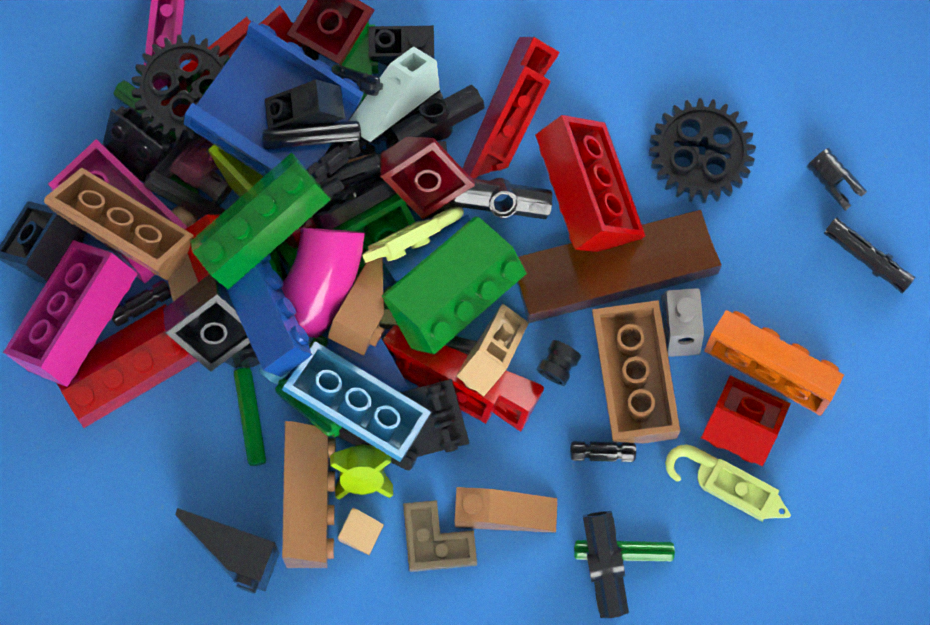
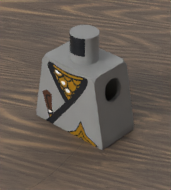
(682, 320)

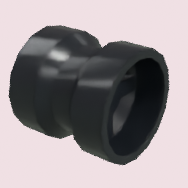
(558, 362)

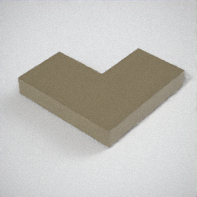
(431, 549)

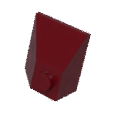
(331, 26)
(423, 174)

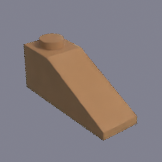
(362, 311)
(504, 510)

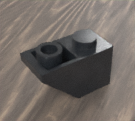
(390, 42)
(305, 105)

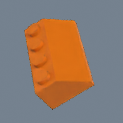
(774, 362)

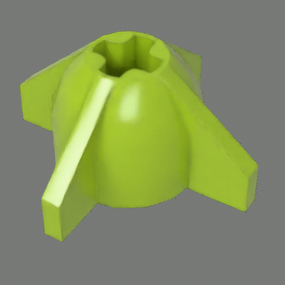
(361, 471)

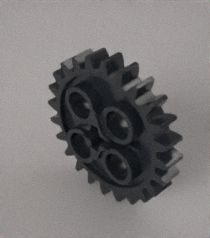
(166, 65)
(708, 123)

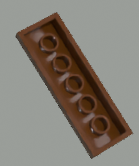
(573, 279)

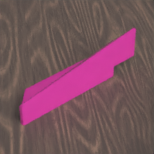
(164, 22)

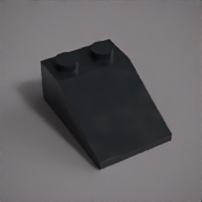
(240, 554)

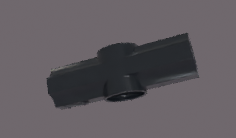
(438, 116)
(520, 200)
(605, 564)

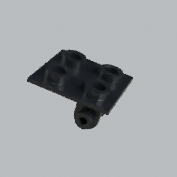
(133, 144)
(445, 423)

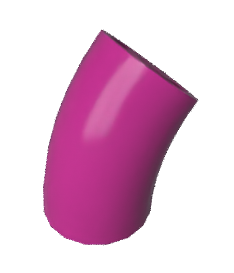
(322, 276)

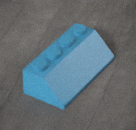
(357, 401)

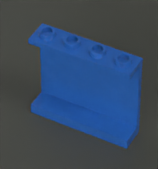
(234, 104)

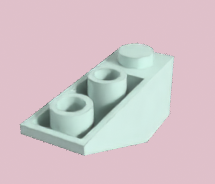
(405, 86)

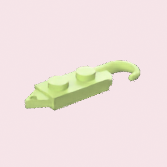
(412, 235)
(730, 484)

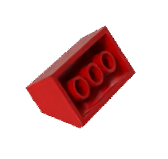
(589, 184)
(124, 368)

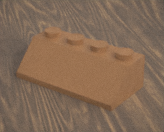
(121, 222)
(636, 373)
(307, 497)

